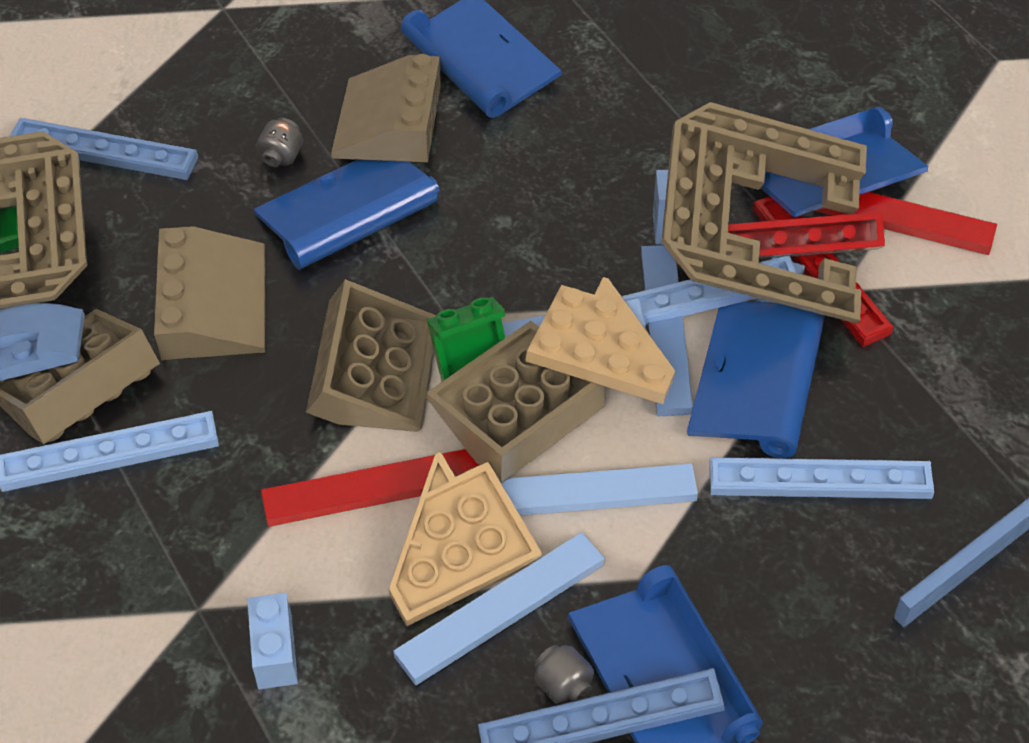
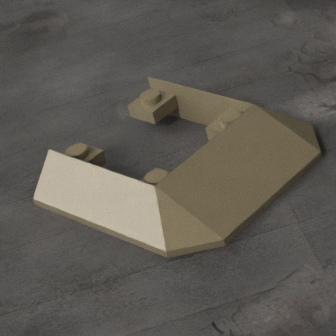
(737, 147)
(46, 187)

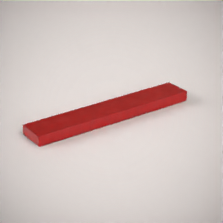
(927, 222)
(872, 322)
(355, 489)

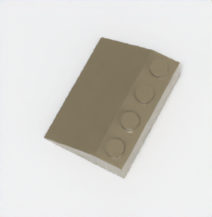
(390, 111)
(209, 294)
(372, 361)
(55, 398)
(510, 407)

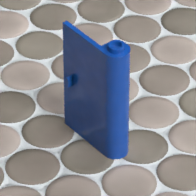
(481, 54)
(885, 161)
(346, 207)
(764, 379)
(659, 637)

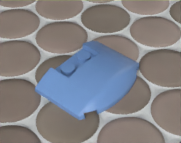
(38, 338)

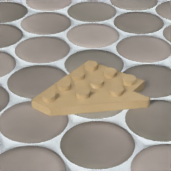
(601, 343)
(458, 541)

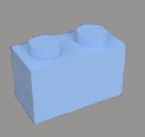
(272, 641)

